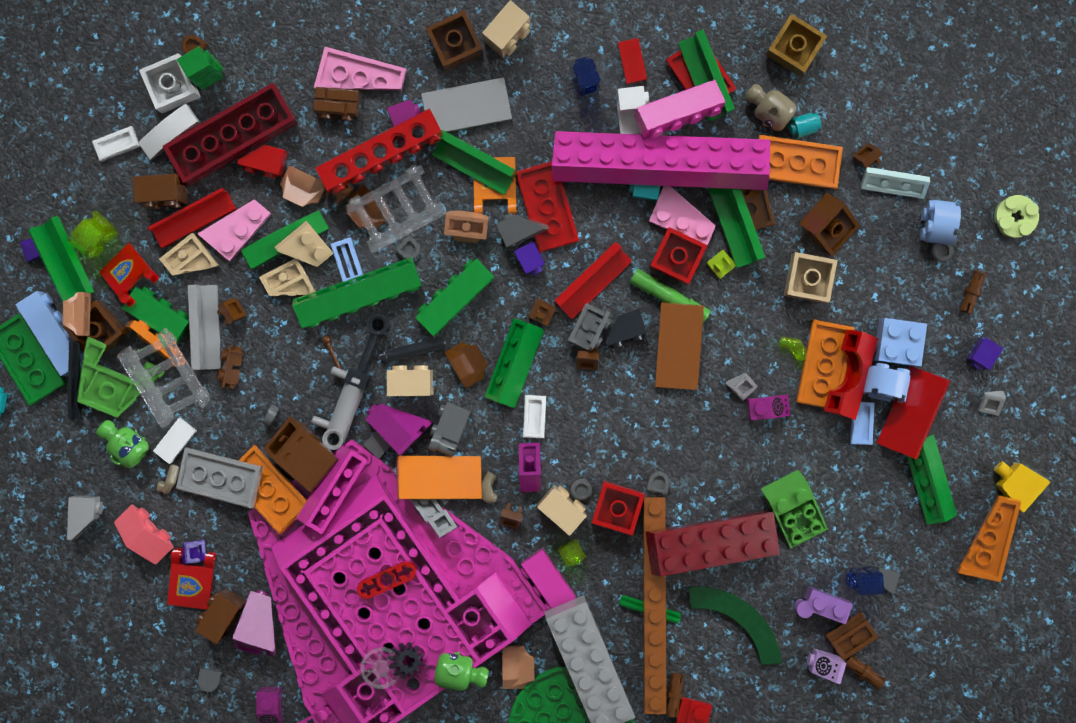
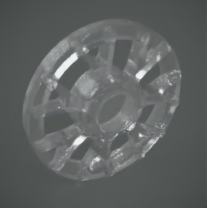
(379, 668)

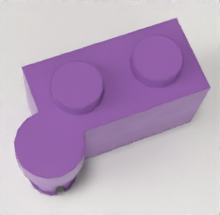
(824, 605)

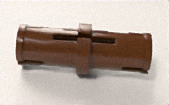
(973, 292)
(864, 672)
(674, 694)

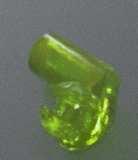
(795, 345)

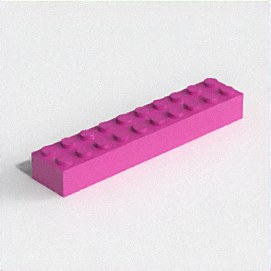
(661, 160)

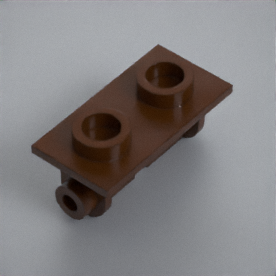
(226, 373)

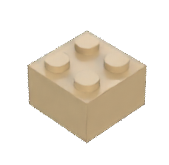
(507, 29)
(810, 277)
(409, 382)
(562, 509)

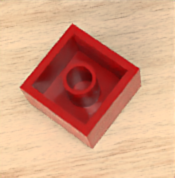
(678, 256)
(617, 507)

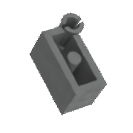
(449, 429)

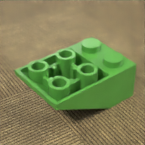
(794, 508)

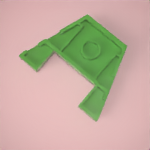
(103, 387)

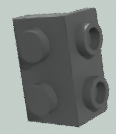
(589, 327)

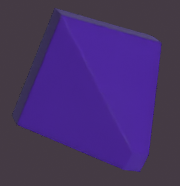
(29, 250)
(193, 551)

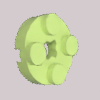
(1027, 210)

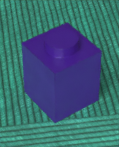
(530, 259)
(984, 354)

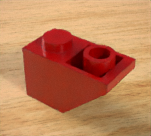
(266, 160)

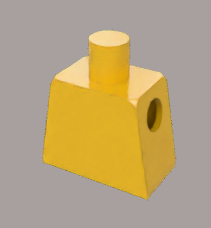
(1020, 483)

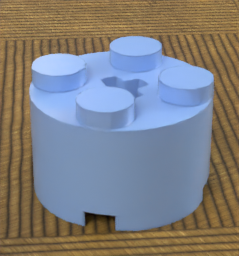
(940, 222)
(887, 383)

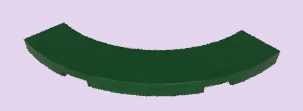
(744, 614)

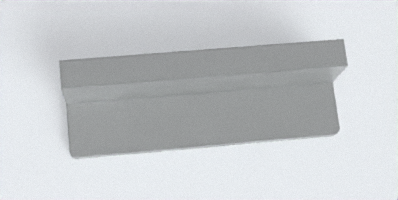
(204, 327)

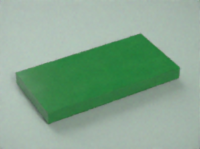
(27, 361)

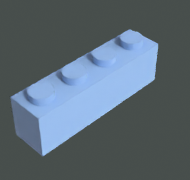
(48, 328)

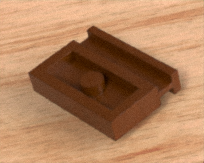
(852, 636)

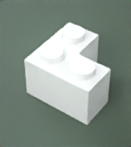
(627, 102)

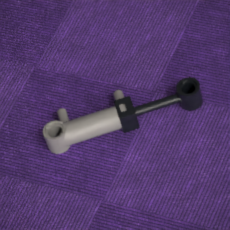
(353, 389)

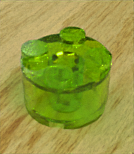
(92, 235)

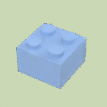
(900, 342)

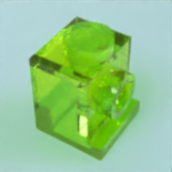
(572, 553)

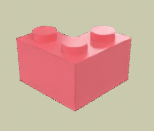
(142, 535)

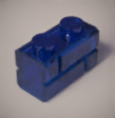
(585, 76)
(865, 580)

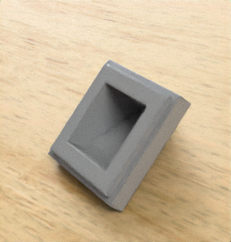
(742, 386)
(992, 402)

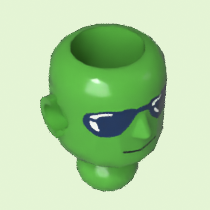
(123, 445)
(456, 672)

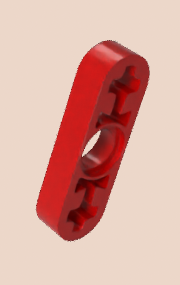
(374, 591)

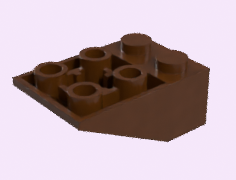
(301, 453)

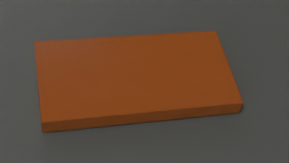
(679, 346)

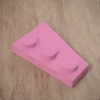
(680, 215)
(236, 229)

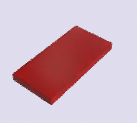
(547, 204)
(911, 421)

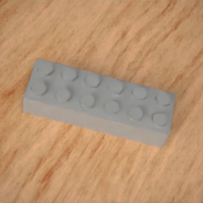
(589, 662)

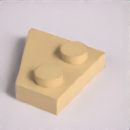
(305, 246)
(188, 257)
(287, 280)

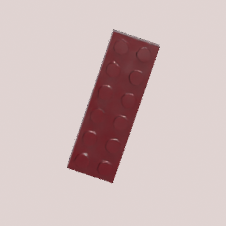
(230, 134)
(712, 543)

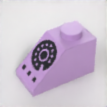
(826, 665)

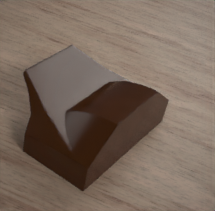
(371, 208)
(467, 363)

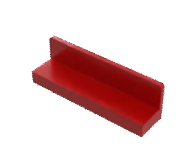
(192, 217)
(593, 280)

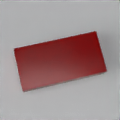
(632, 61)

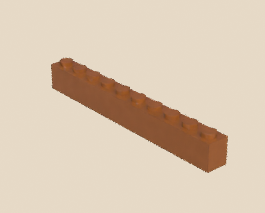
(653, 614)

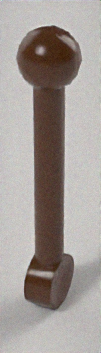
(326, 340)

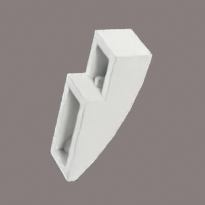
(167, 130)

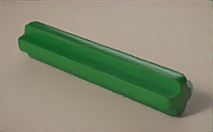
(637, 605)

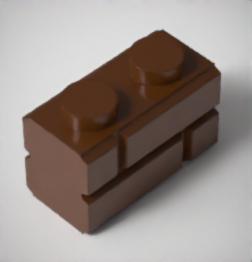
(337, 103)

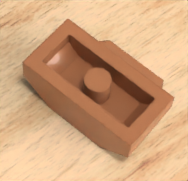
(301, 187)
(466, 226)
(77, 313)
(516, 667)

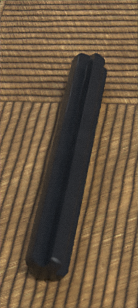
(74, 378)

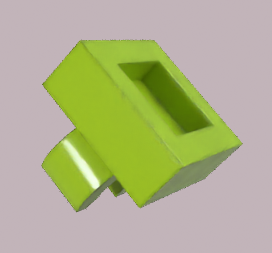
(721, 264)

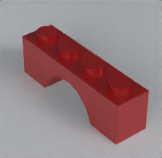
(859, 353)

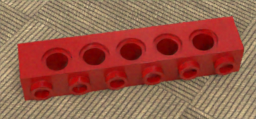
(329, 169)

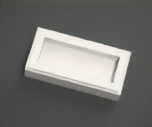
(116, 143)
(534, 416)
(175, 440)

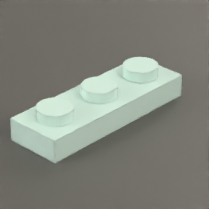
(895, 182)

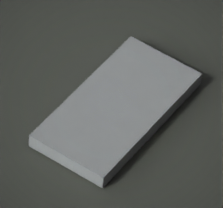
(469, 105)
(219, 477)

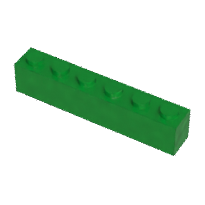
(356, 293)

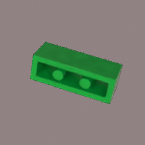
(201, 67)
(158, 313)

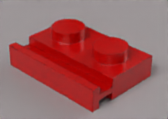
(693, 711)

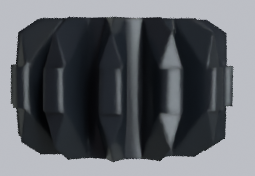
(402, 669)

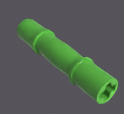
(661, 291)

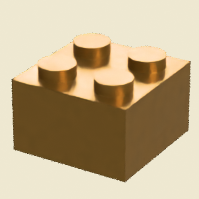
(796, 45)

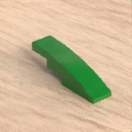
(265, 250)

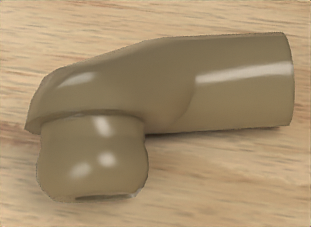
(171, 479)
(487, 491)

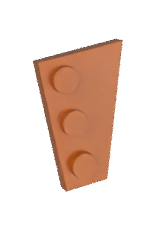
(144, 335)

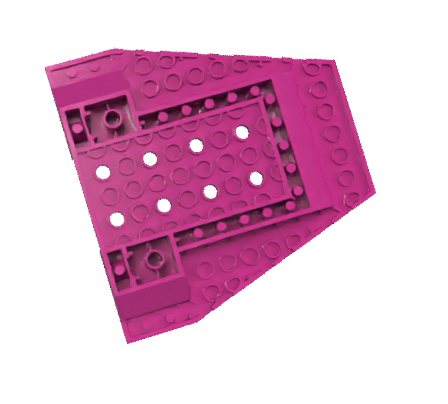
(461, 586)

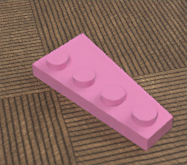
(356, 72)

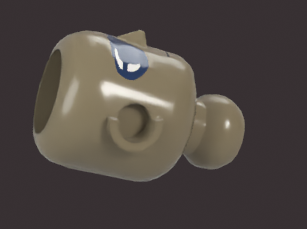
(772, 108)

